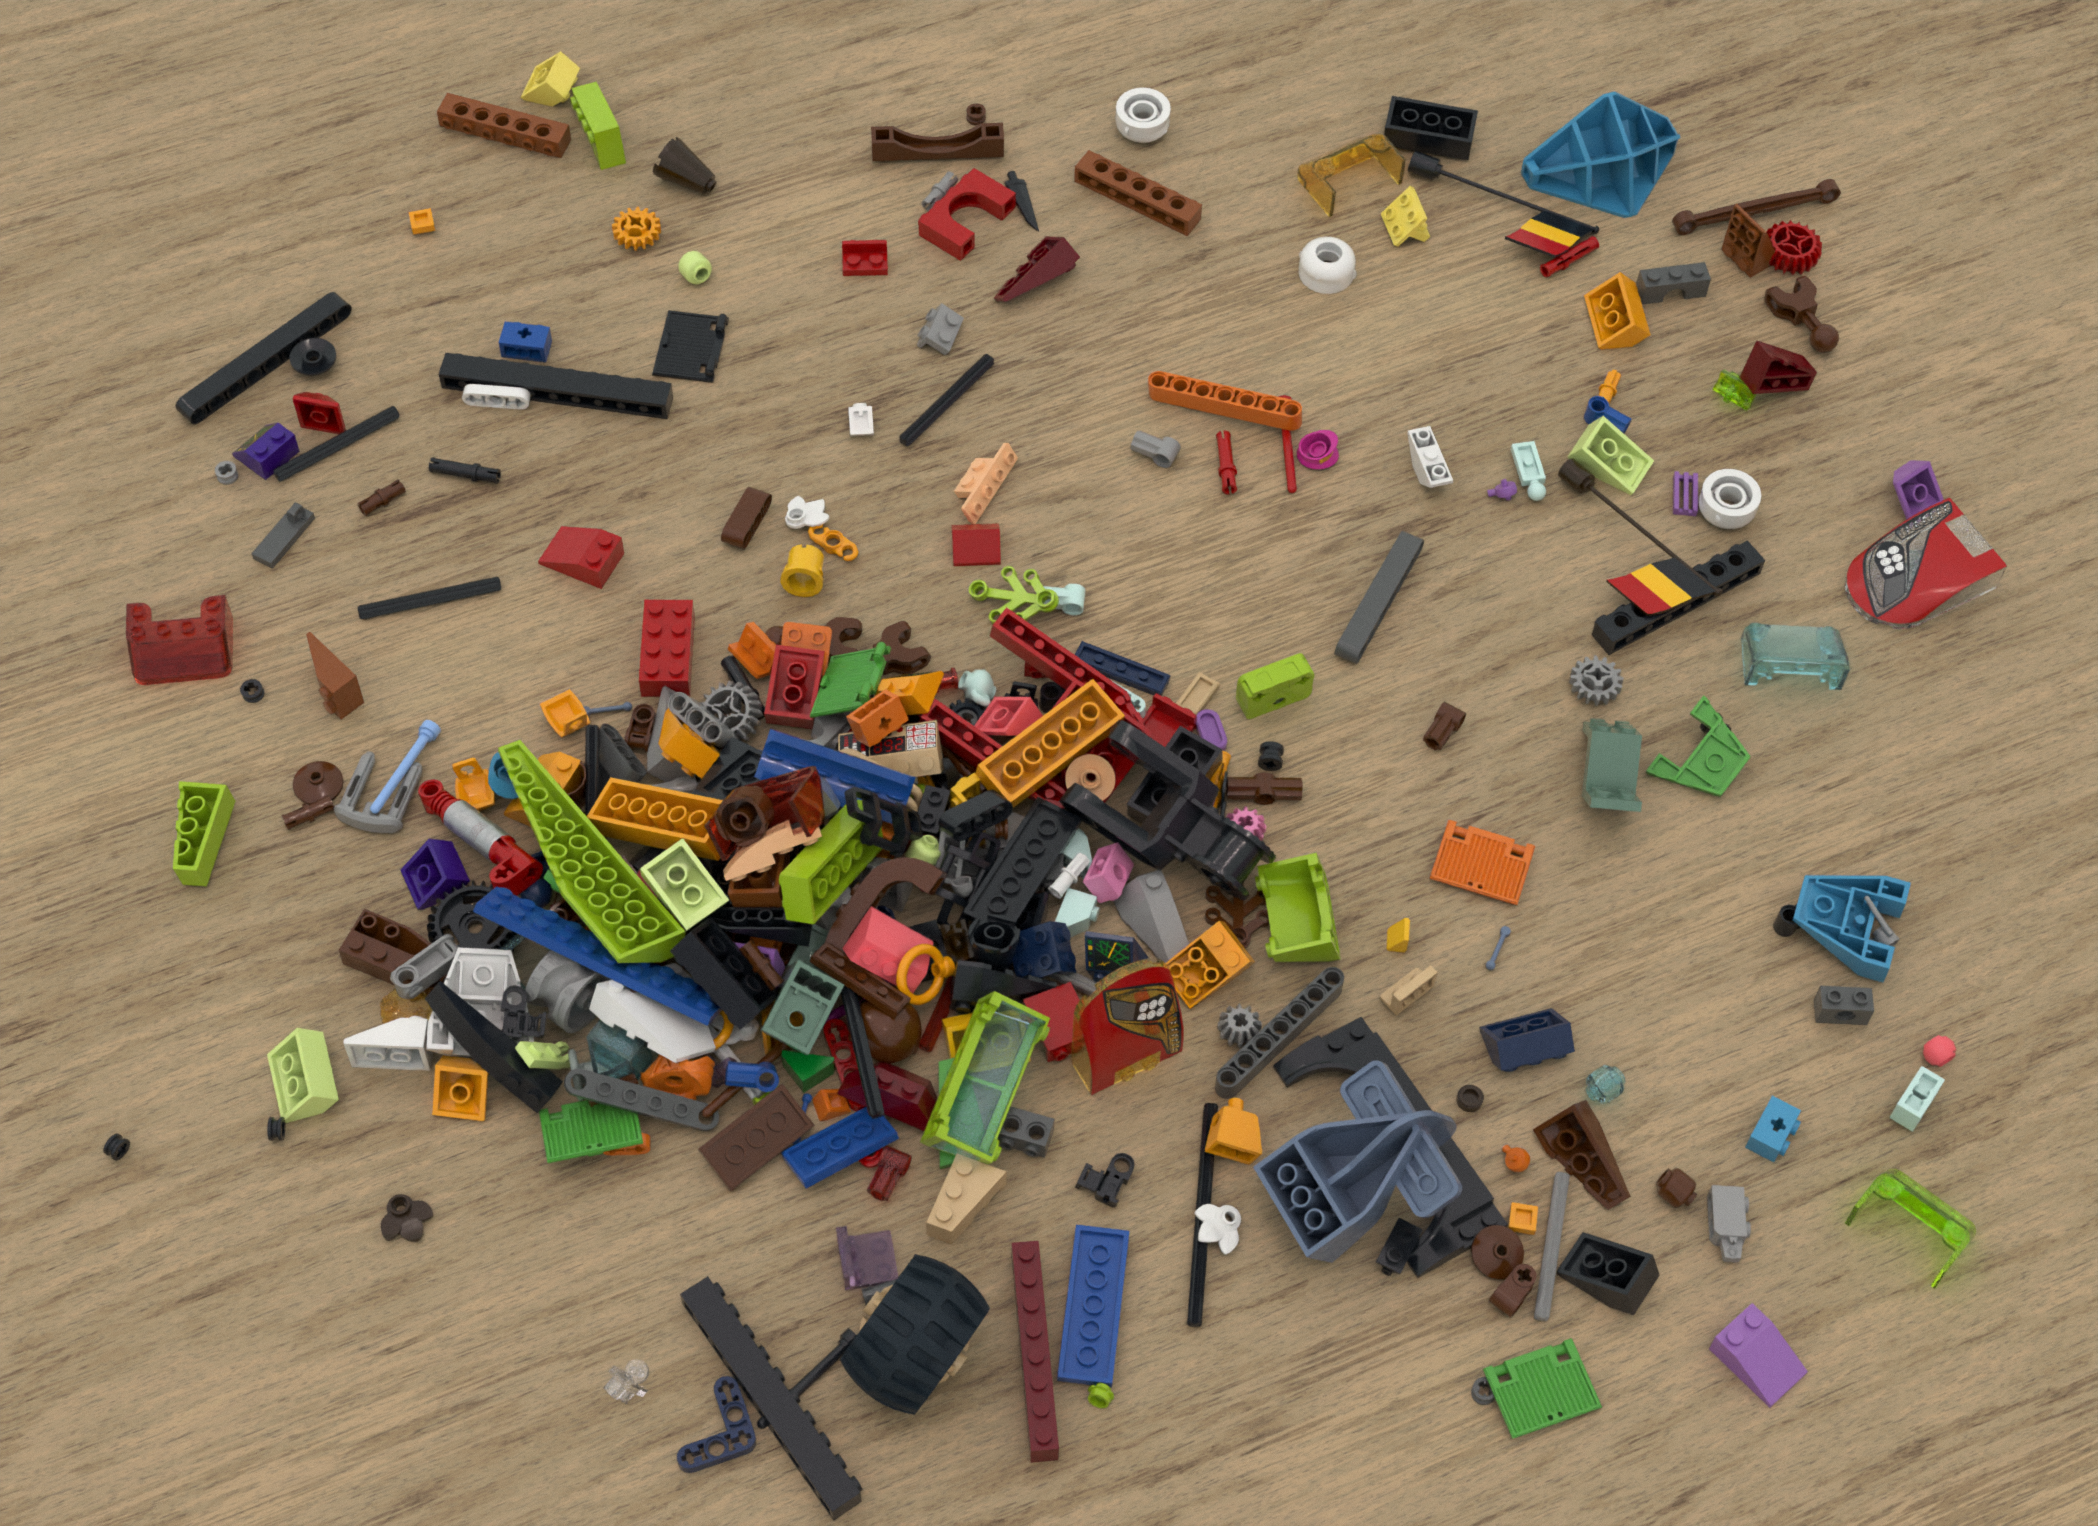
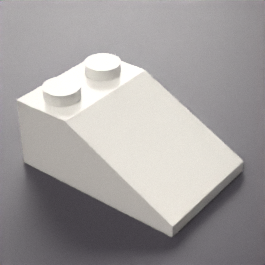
(391, 1046)

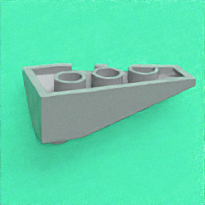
(1152, 914)

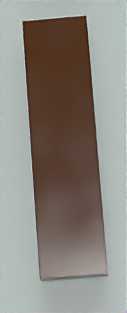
(860, 980)

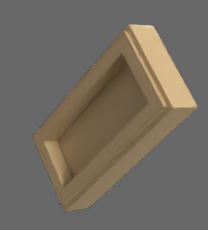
(1198, 693)

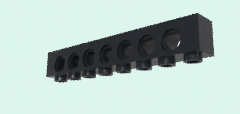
(1723, 571)

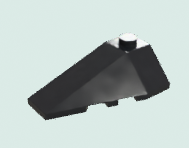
(977, 980)

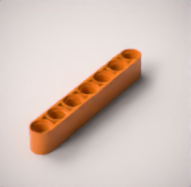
(1225, 400)

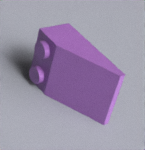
(1758, 1355)

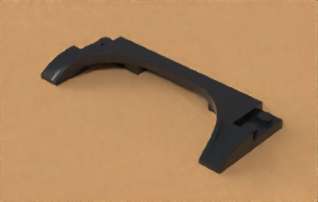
(1457, 1223)

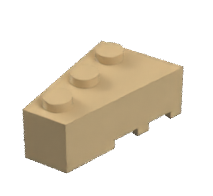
(962, 1196)

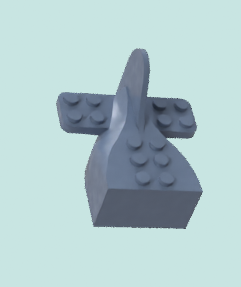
(1342, 1173)

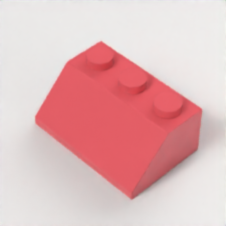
(880, 945)

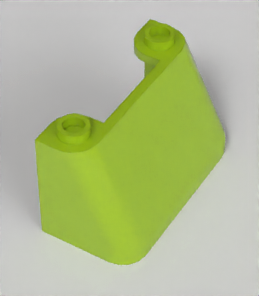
(1298, 910)

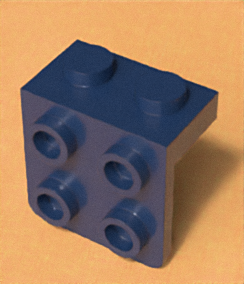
(1044, 951)

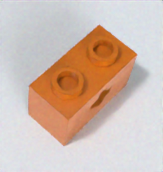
(877, 718)

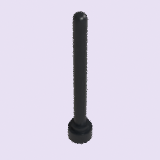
(845, 1340)

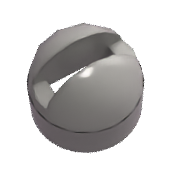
(962, 886)

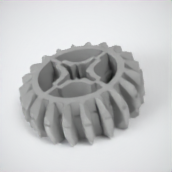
(728, 699)

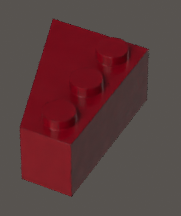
(1776, 370)

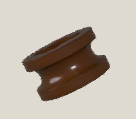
(976, 109)
(1001, 830)

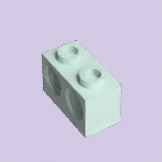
(1917, 1098)

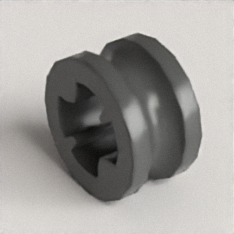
(1482, 1400)

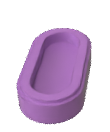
(1211, 729)

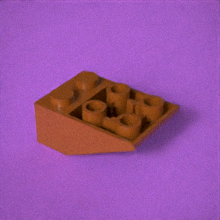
(1747, 243)

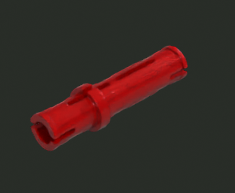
(1573, 254)
(1227, 469)

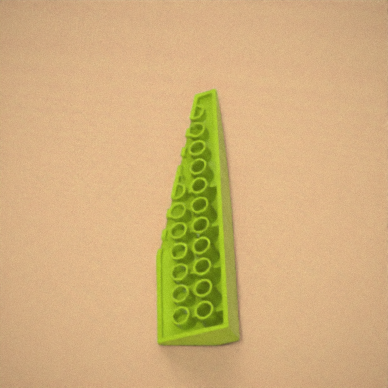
(589, 869)

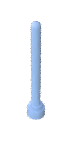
(427, 732)

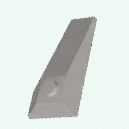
(657, 764)

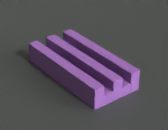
(1686, 478)

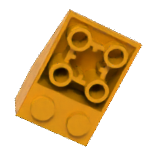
(1208, 964)

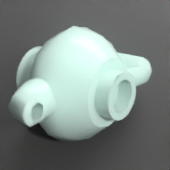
(977, 686)

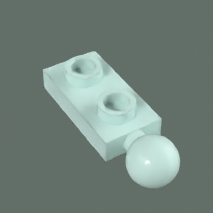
(1529, 469)

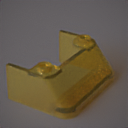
(1316, 171)

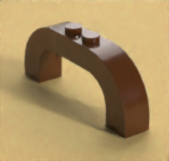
(874, 887)

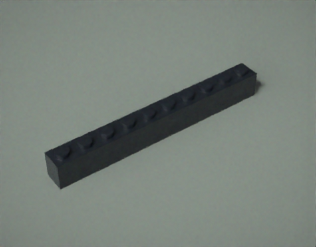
(561, 385)
(771, 1398)

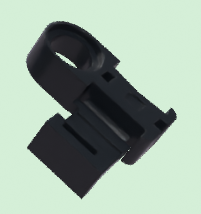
(520, 1022)
(1108, 1183)

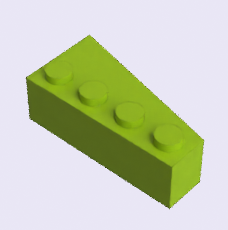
(598, 124)
(200, 829)

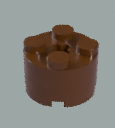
(744, 815)

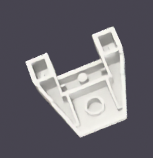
(662, 1027)

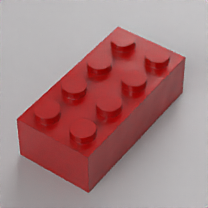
(666, 646)

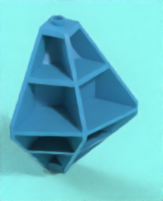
(1604, 156)

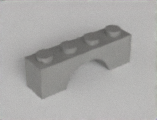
(827, 728)

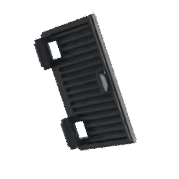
(690, 346)

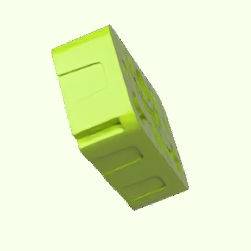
(1274, 686)

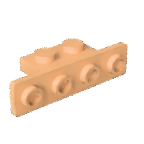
(983, 481)

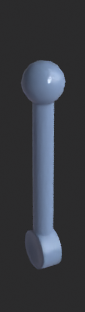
(627, 706)
(1504, 932)

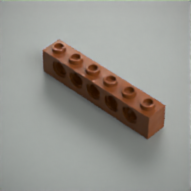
(504, 125)
(1138, 193)

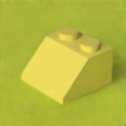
(551, 81)

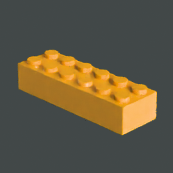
(1050, 744)
(654, 816)

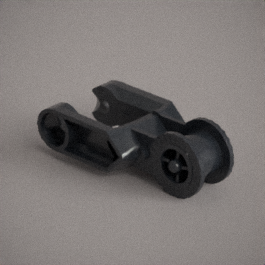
(1182, 822)

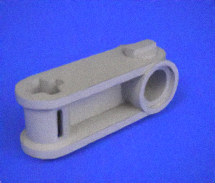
(425, 967)

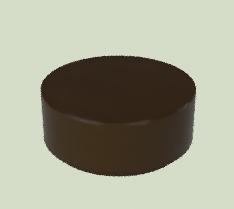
(1470, 1098)

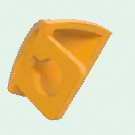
(565, 713)
(473, 786)

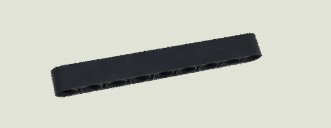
(262, 358)

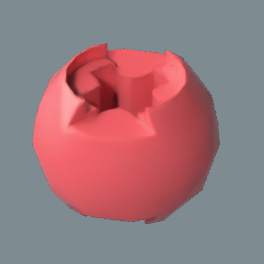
(1939, 1050)

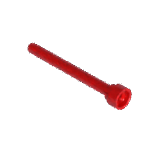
(1288, 457)

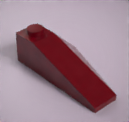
(1046, 261)

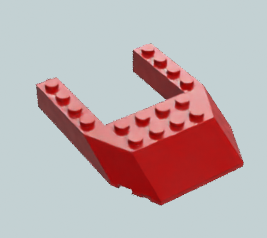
(1064, 670)

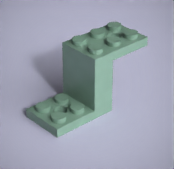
(1611, 765)
(804, 991)

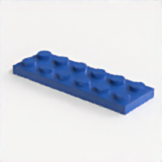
(1093, 1305)

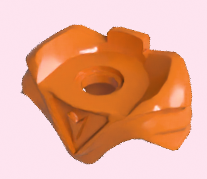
(680, 1078)

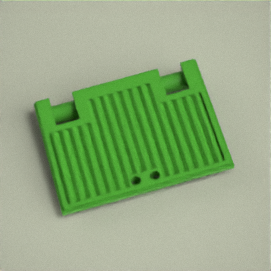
(850, 679)
(587, 1130)
(1542, 1389)

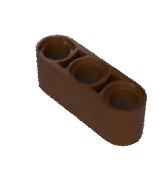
(746, 517)

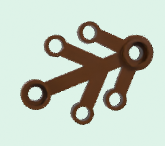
(1238, 912)

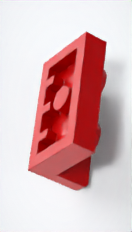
(864, 257)

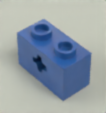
(525, 341)

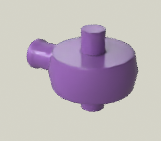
(1504, 490)

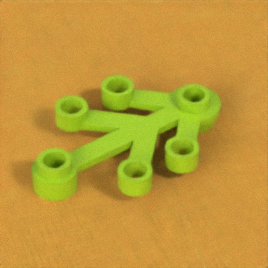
(1018, 596)

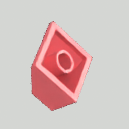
(1008, 716)

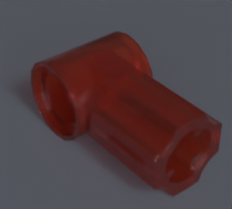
(891, 1167)

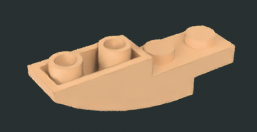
(760, 855)

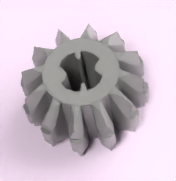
(1232, 1018)

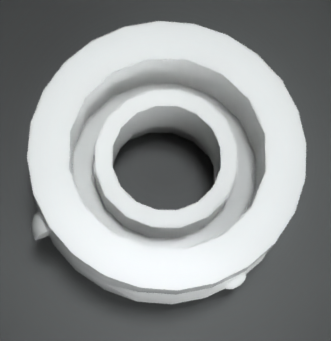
(1142, 115)
(1325, 276)
(1734, 487)

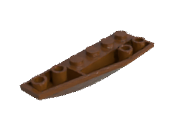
(381, 946)

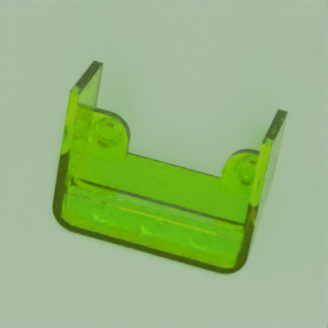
(1954, 1228)

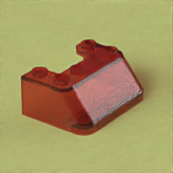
(180, 647)

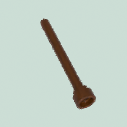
(731, 1091)

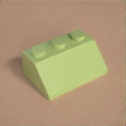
(302, 1075)

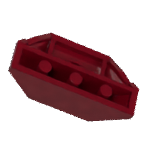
(902, 1093)

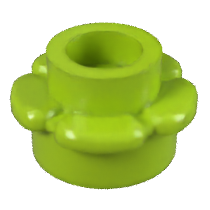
(1100, 1395)

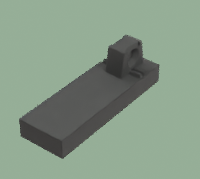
(283, 535)

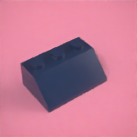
(1528, 1039)

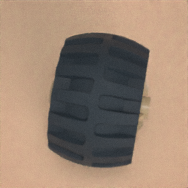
(915, 1334)

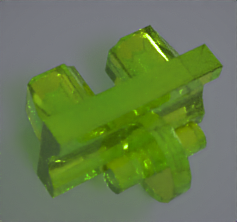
(1734, 389)

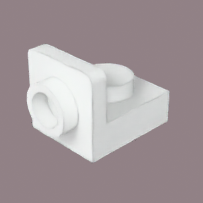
(860, 420)

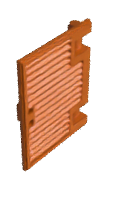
(1482, 861)

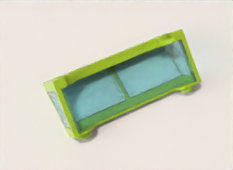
(984, 1078)

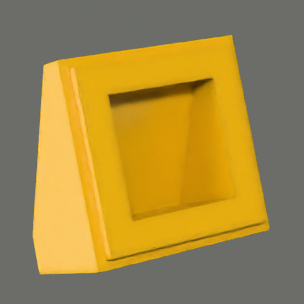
(1398, 936)

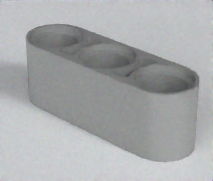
(692, 712)

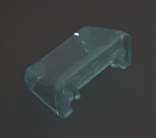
(1794, 651)

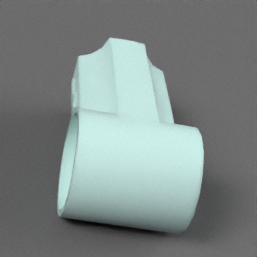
(1070, 598)

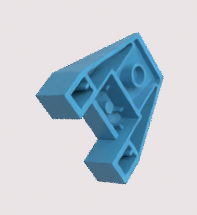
(1840, 919)

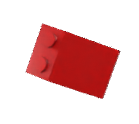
(584, 554)
(793, 686)

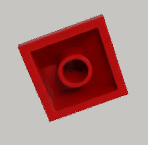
(318, 412)

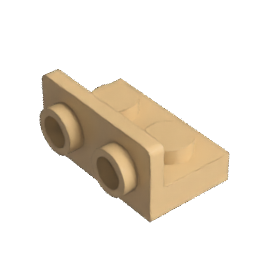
(1409, 989)

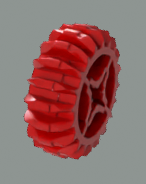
(1794, 241)

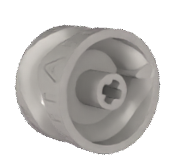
(565, 990)

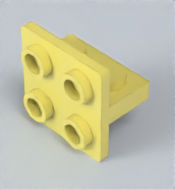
(1406, 218)

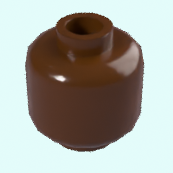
(1676, 1187)

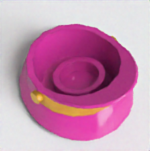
(1318, 449)

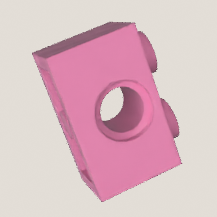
(1108, 873)

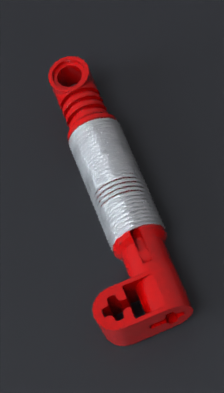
(514, 867)

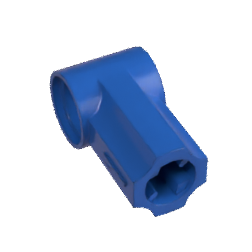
(1599, 407)
(748, 1075)

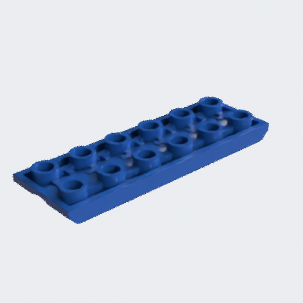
(842, 771)

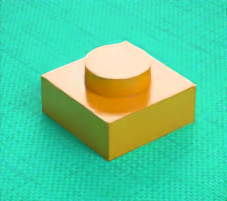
(421, 221)
(1523, 1218)

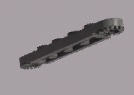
(640, 1099)

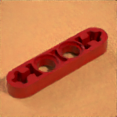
(841, 1065)

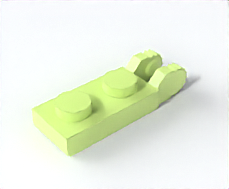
(544, 1054)

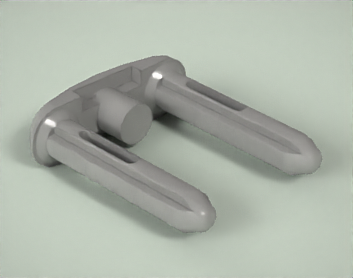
(366, 819)

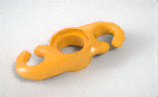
(844, 544)

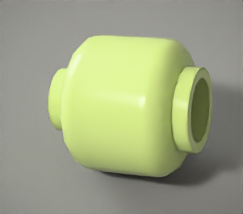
(694, 267)
(924, 849)

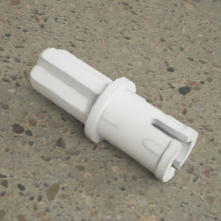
(1069, 875)

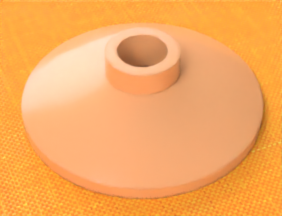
(1095, 764)

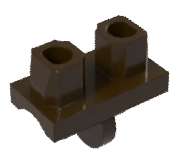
(957, 941)

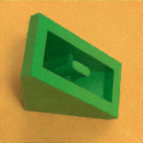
(807, 1070)

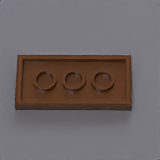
(756, 1137)

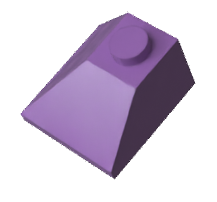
(1916, 487)

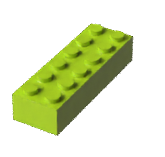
(825, 868)

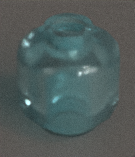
(1605, 1084)

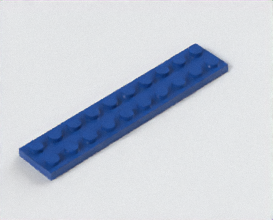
(585, 948)

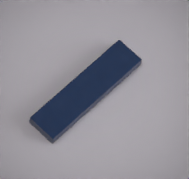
(1124, 669)

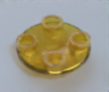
(396, 1007)

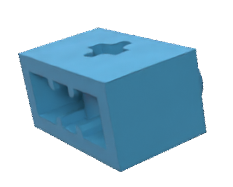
(1776, 1116)

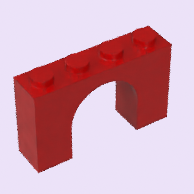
(972, 191)

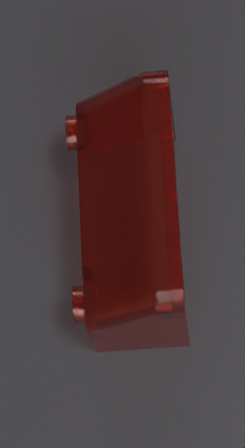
(795, 798)

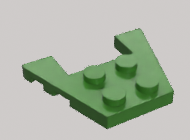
(1714, 760)

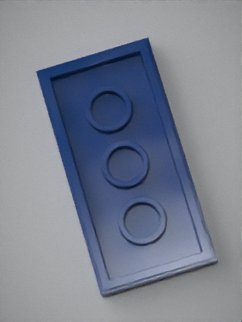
(838, 1146)

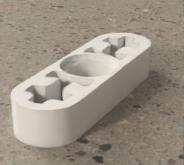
(483, 396)

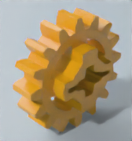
(636, 228)

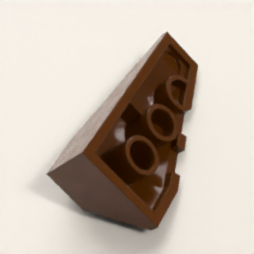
(1581, 1147)

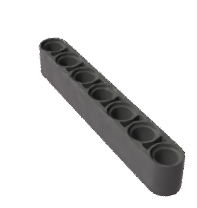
(1379, 597)
(1276, 1042)

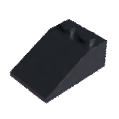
(1610, 1272)

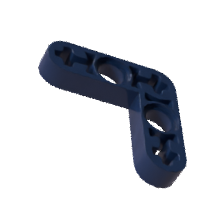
(732, 1432)

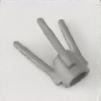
(1884, 933)

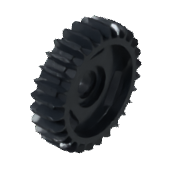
(458, 915)

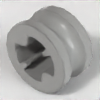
(229, 477)

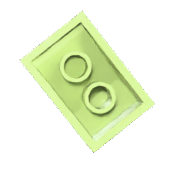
(1611, 456)
(683, 885)

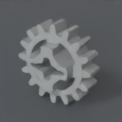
(1596, 680)

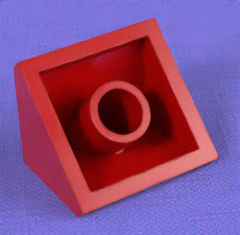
(976, 544)

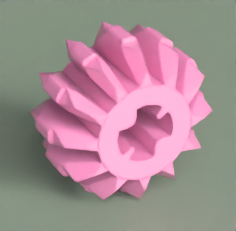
(1249, 821)

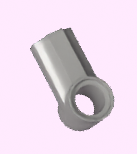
(1160, 450)

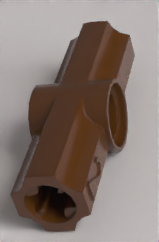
(1264, 788)

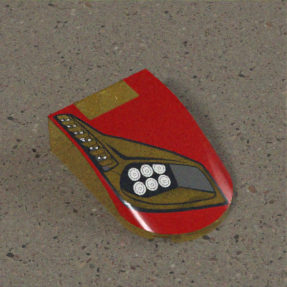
(1126, 1025)

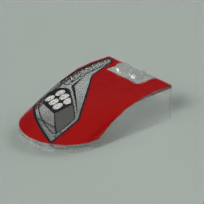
(1923, 569)

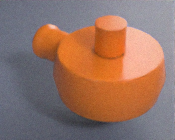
(1516, 1159)

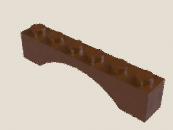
(979, 142)

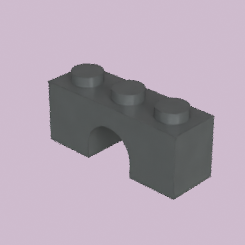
(1657, 282)

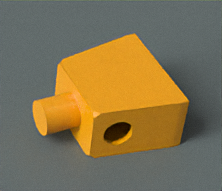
(1235, 1133)

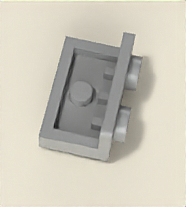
(940, 329)

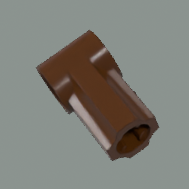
(1445, 723)

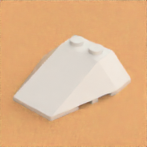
(480, 980)

